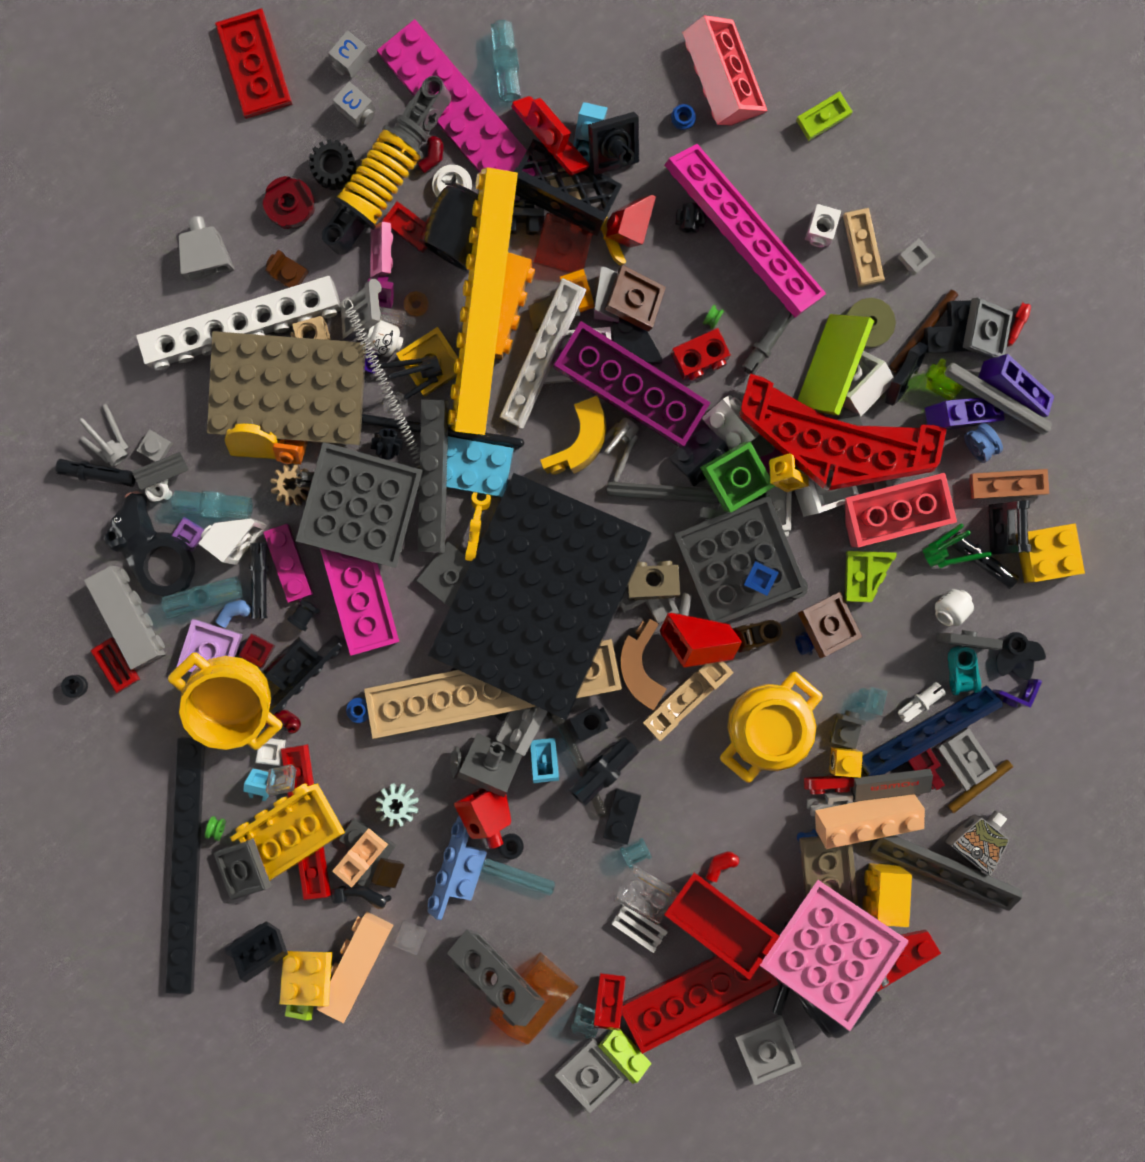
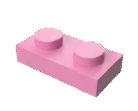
(380, 250)

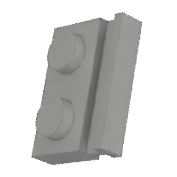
(966, 758)

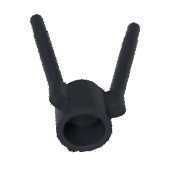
(427, 366)

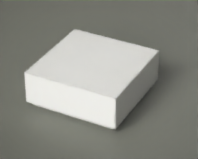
(271, 752)

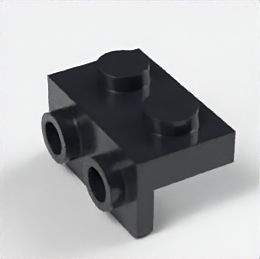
(697, 452)
(257, 950)

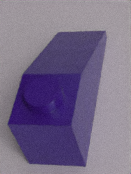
(1017, 383)

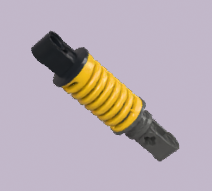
(384, 166)

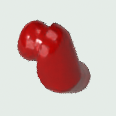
(721, 862)

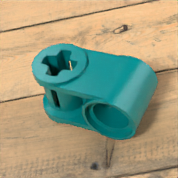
(963, 672)

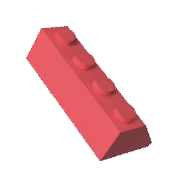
(724, 70)
(899, 510)

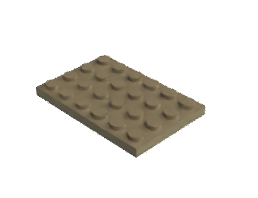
(287, 386)

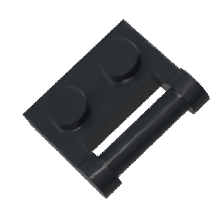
(1003, 527)

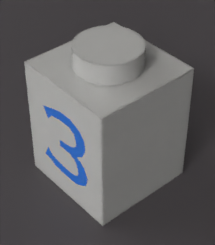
(349, 55)
(354, 105)

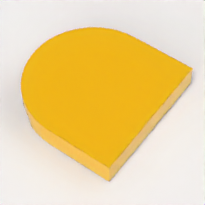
(250, 441)

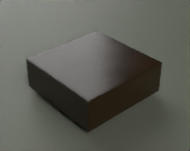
(387, 873)

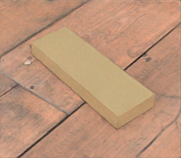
(863, 247)

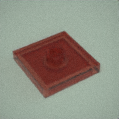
(562, 245)

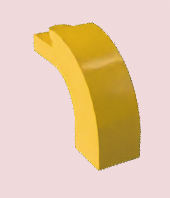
(588, 443)

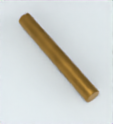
(976, 789)

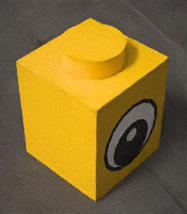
(845, 762)

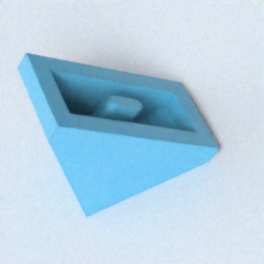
(544, 760)

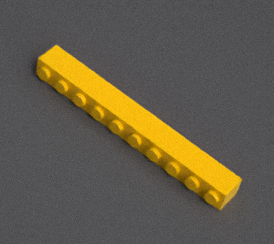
(483, 300)

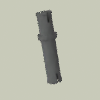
(763, 348)

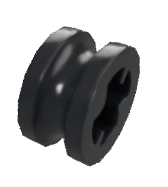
(65, 686)

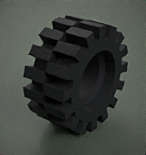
(332, 150)

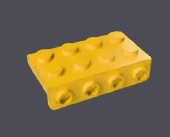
(291, 829)

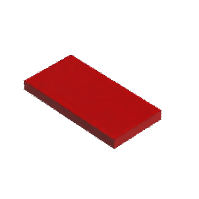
(253, 63)

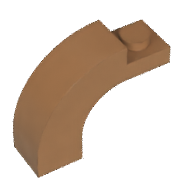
(632, 670)

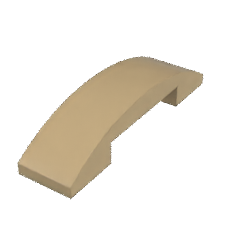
(686, 698)

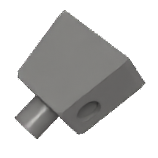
(202, 251)

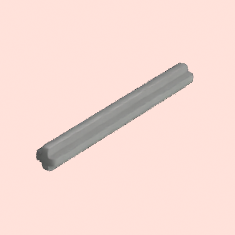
(998, 399)

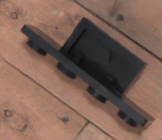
(296, 667)

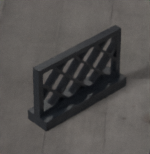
(557, 200)

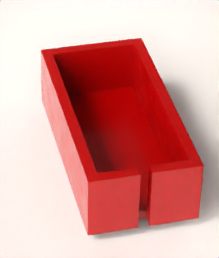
(721, 925)

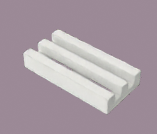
(656, 939)

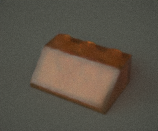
(551, 985)

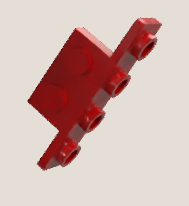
(550, 132)

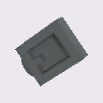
(847, 729)

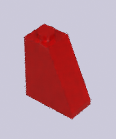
(699, 640)

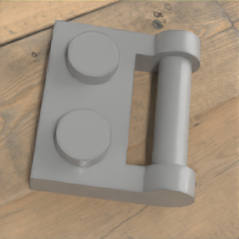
(366, 306)

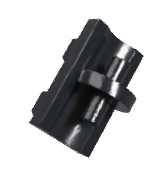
(527, 213)

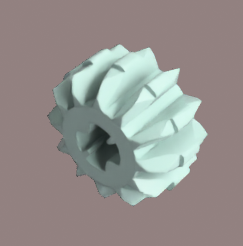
(389, 797)

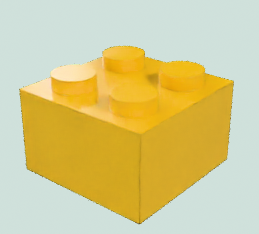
(1053, 554)
(888, 894)

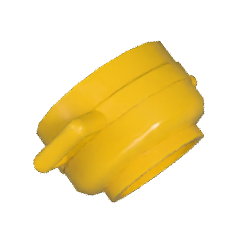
(225, 702)
(771, 727)

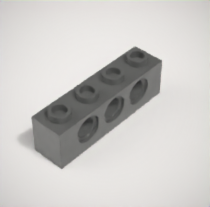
(526, 999)

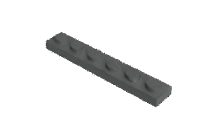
(434, 475)
(947, 871)

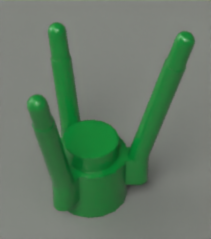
(937, 552)

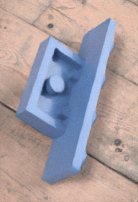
(458, 872)

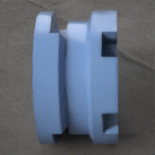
(983, 442)

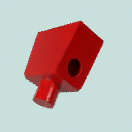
(484, 815)

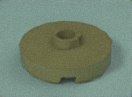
(883, 318)

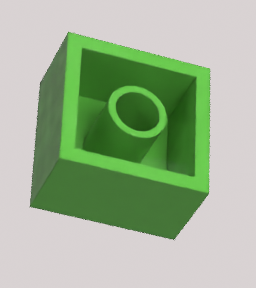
(737, 476)

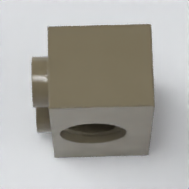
(669, 582)

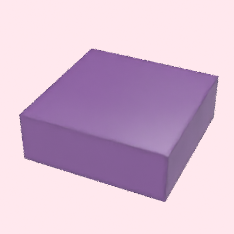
(190, 531)

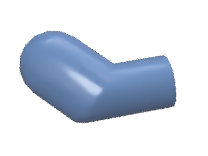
(233, 609)

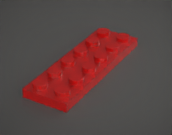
(690, 1000)

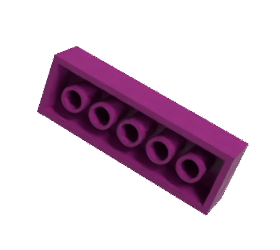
(631, 384)

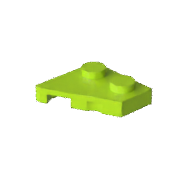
(865, 573)

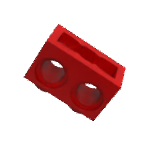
(697, 349)

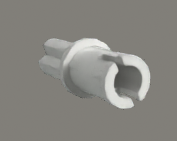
(921, 702)

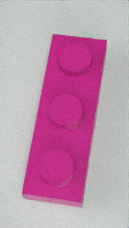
(288, 563)

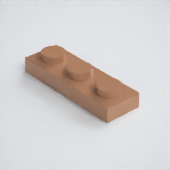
(1009, 484)

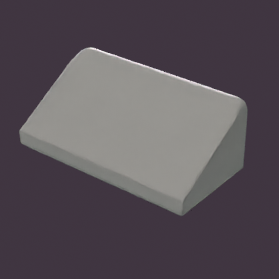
(605, 285)

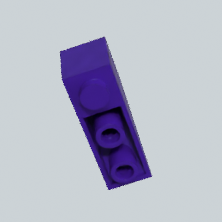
(962, 413)

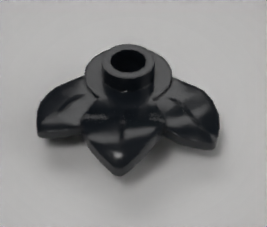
(1021, 659)

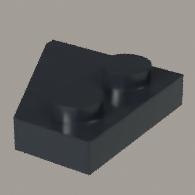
(636, 341)

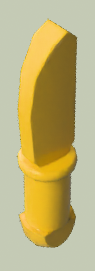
(613, 246)

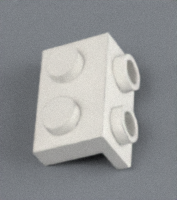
(728, 424)

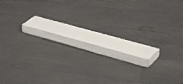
(542, 353)

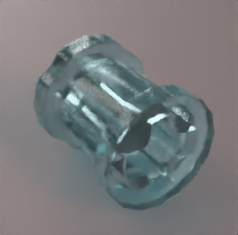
(635, 853)

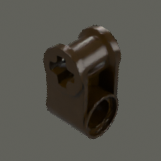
(755, 635)

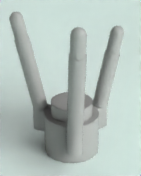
(623, 432)
(111, 452)

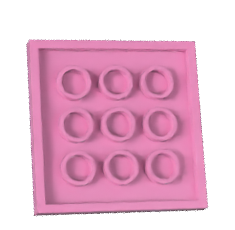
(834, 954)

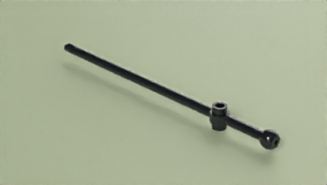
(416, 427)

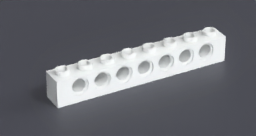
(154, 342)

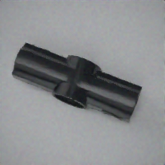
(603, 771)

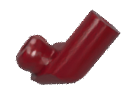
(435, 154)
(288, 720)

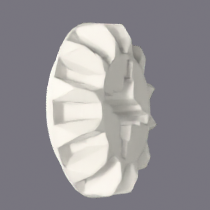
(447, 174)

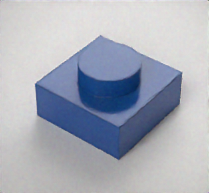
(761, 578)

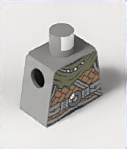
(980, 841)

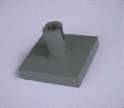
(490, 765)

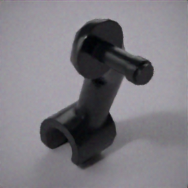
(375, 899)

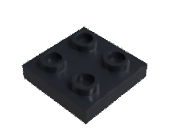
(614, 143)

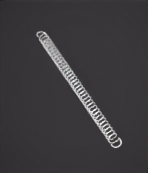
(370, 347)

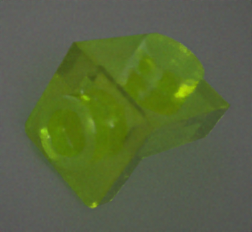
(939, 383)

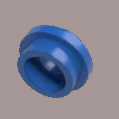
(686, 110)
(351, 713)

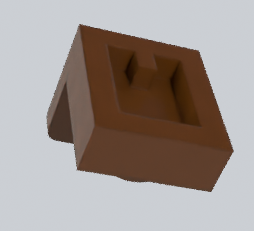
(285, 270)

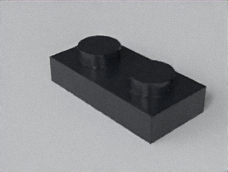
(622, 816)

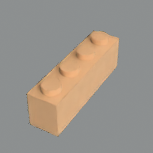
(869, 820)
(355, 964)

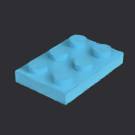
(478, 466)

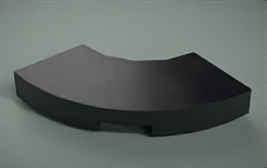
(911, 365)

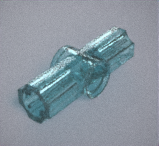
(505, 61)
(212, 504)
(188, 601)

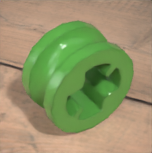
(713, 317)
(215, 828)

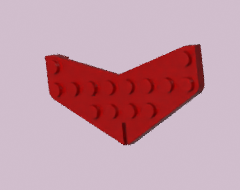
(822, 443)

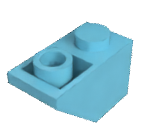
(588, 114)

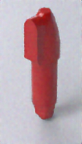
(1020, 319)

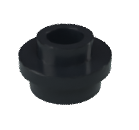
(511, 854)

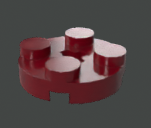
(274, 200)

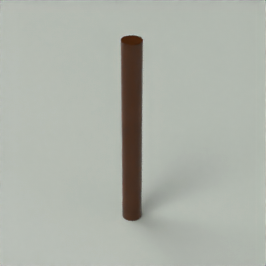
(919, 335)

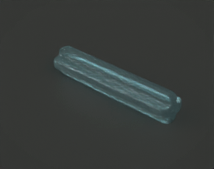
(518, 877)

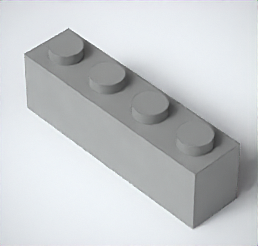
(125, 617)

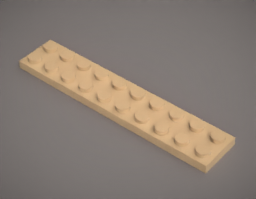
(460, 697)

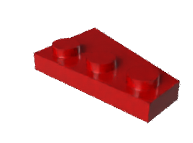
(917, 952)

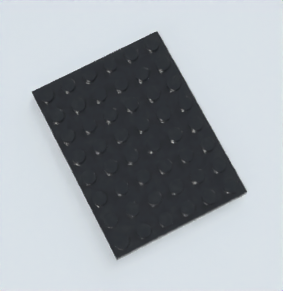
(540, 595)

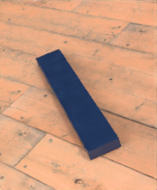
(930, 732)

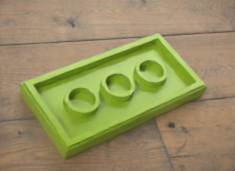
(835, 363)

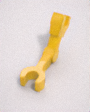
(475, 525)

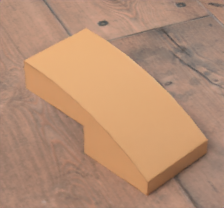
(360, 857)

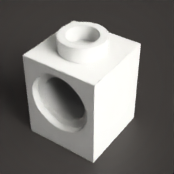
(826, 216)

